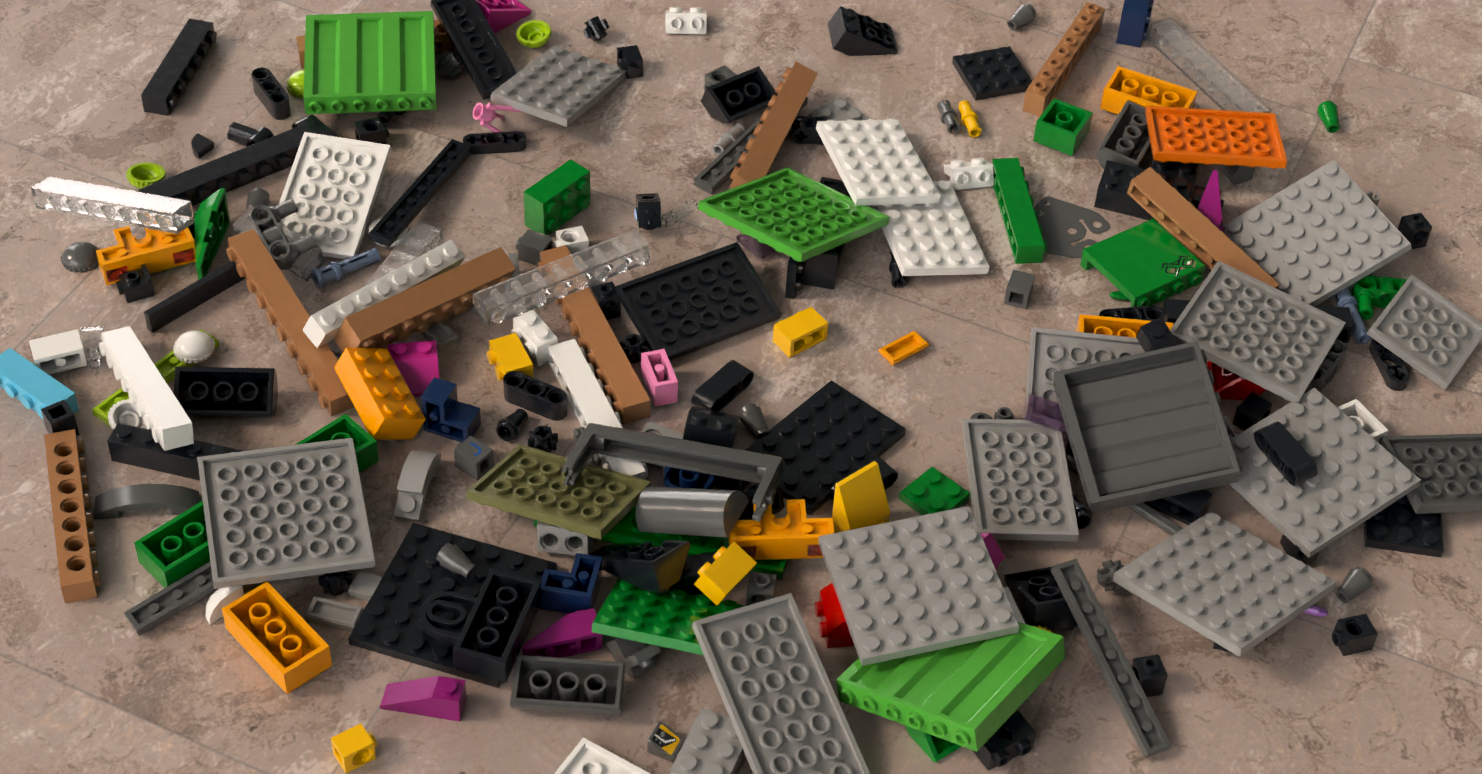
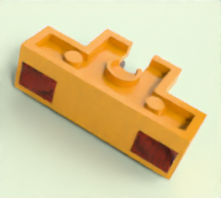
(157, 250)
(782, 537)

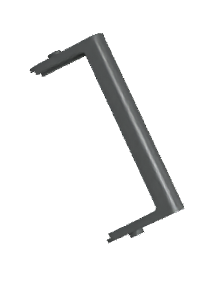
(681, 455)

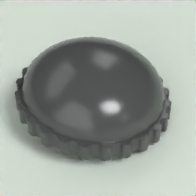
(80, 257)

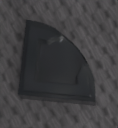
(201, 145)

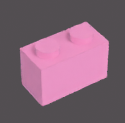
(659, 377)

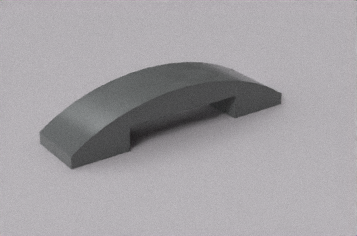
(144, 497)

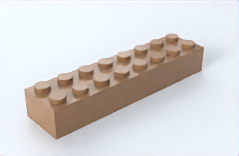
(424, 303)

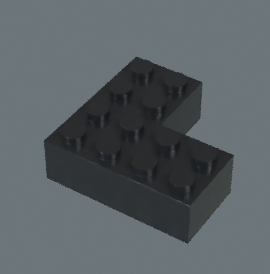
(1117, 177)

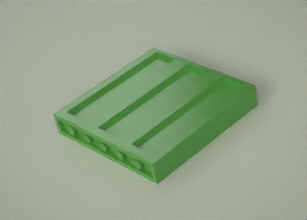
(369, 62)
(959, 689)

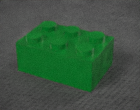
(557, 198)

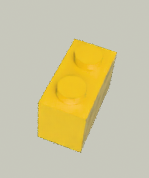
(800, 332)
(509, 355)
(724, 573)

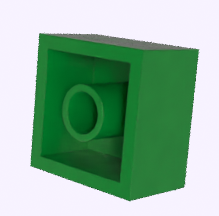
(1062, 126)

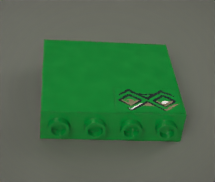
(1145, 263)

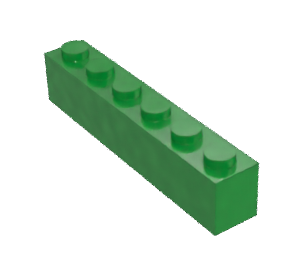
(1018, 211)

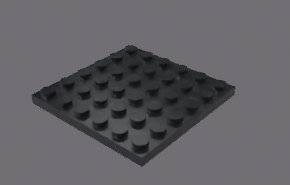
(392, 615)

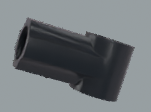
(246, 135)

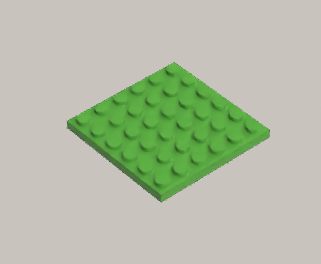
(793, 214)

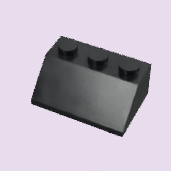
(738, 96)

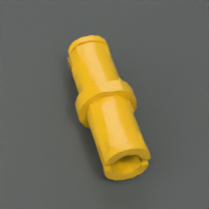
(969, 119)

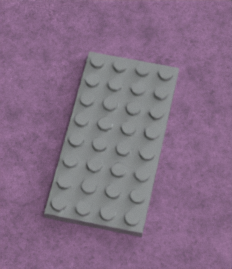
(778, 691)

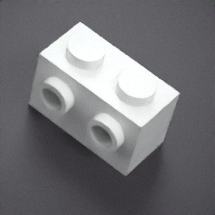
(534, 336)
(58, 352)

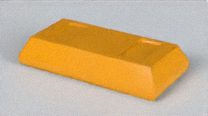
(903, 348)

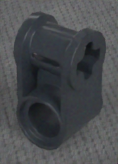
(808, 130)

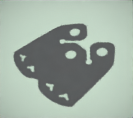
(1062, 216)

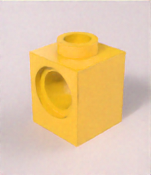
(354, 747)

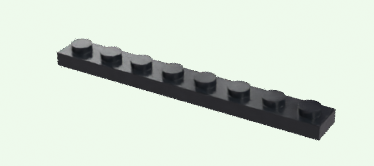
(419, 193)

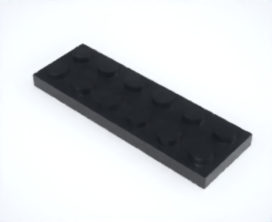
(474, 43)

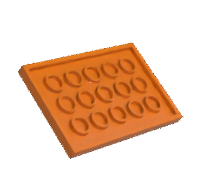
(1215, 137)

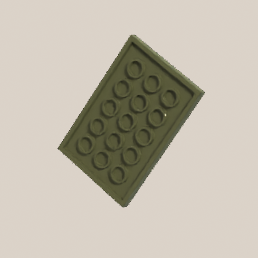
(532, 486)

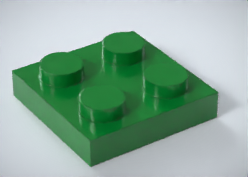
(933, 493)

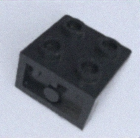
(815, 271)

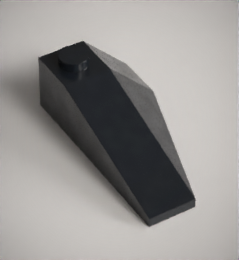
(646, 565)

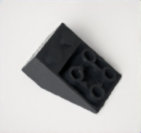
(860, 34)

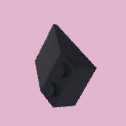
(711, 427)
(1040, 599)

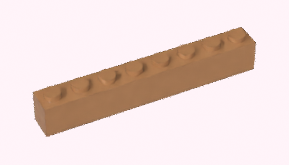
(775, 125)
(1191, 226)

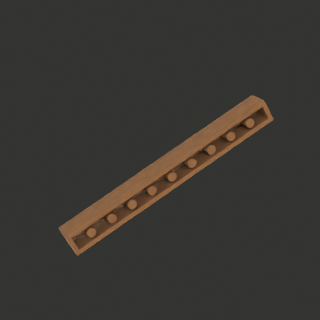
(289, 318)
(602, 348)

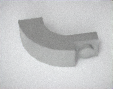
(414, 483)

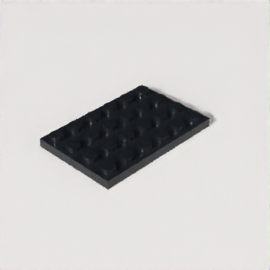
(698, 302)
(826, 442)

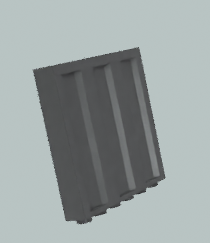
(1146, 427)

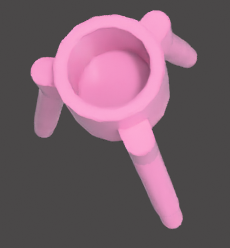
(487, 114)

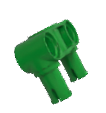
(1375, 292)

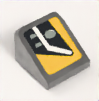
(664, 742)

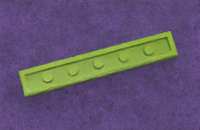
(165, 366)

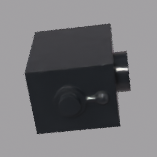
(648, 211)

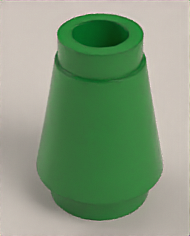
(1328, 114)

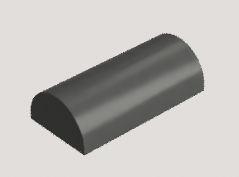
(1127, 138)
(689, 511)
(568, 685)

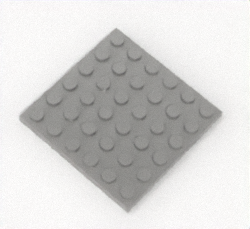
(1318, 235)
(1258, 331)
(1352, 479)
(284, 513)
(1224, 583)
(917, 585)

